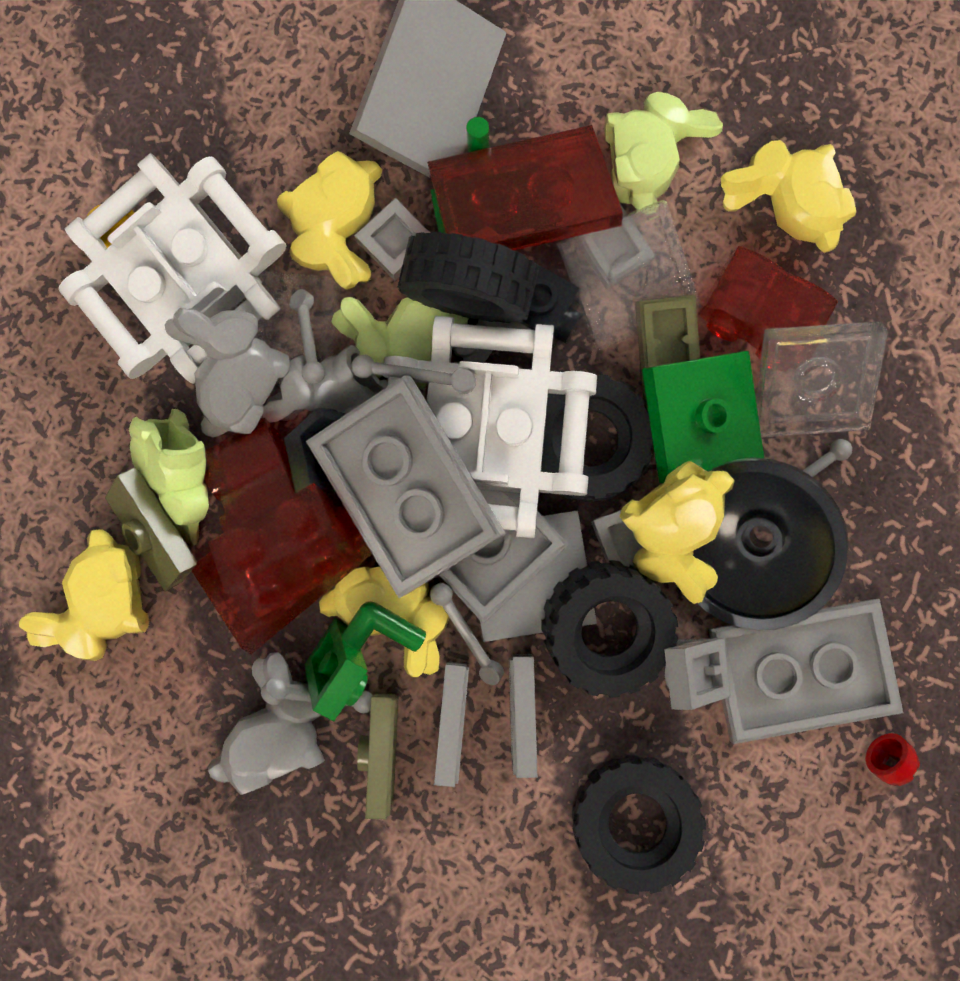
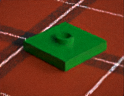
(703, 412)

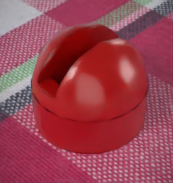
(899, 749)

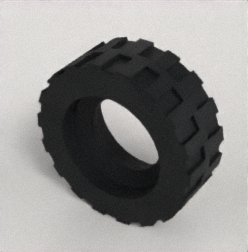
(468, 277)
(633, 432)
(633, 665)
(663, 862)

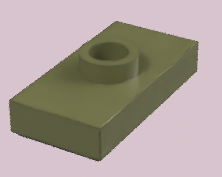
(666, 332)
(149, 529)
(378, 755)

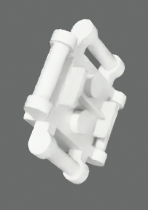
(169, 261)
(504, 417)

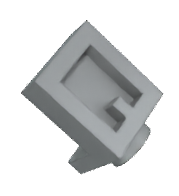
(696, 673)

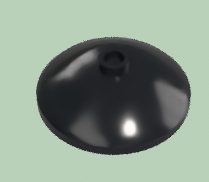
(782, 578)

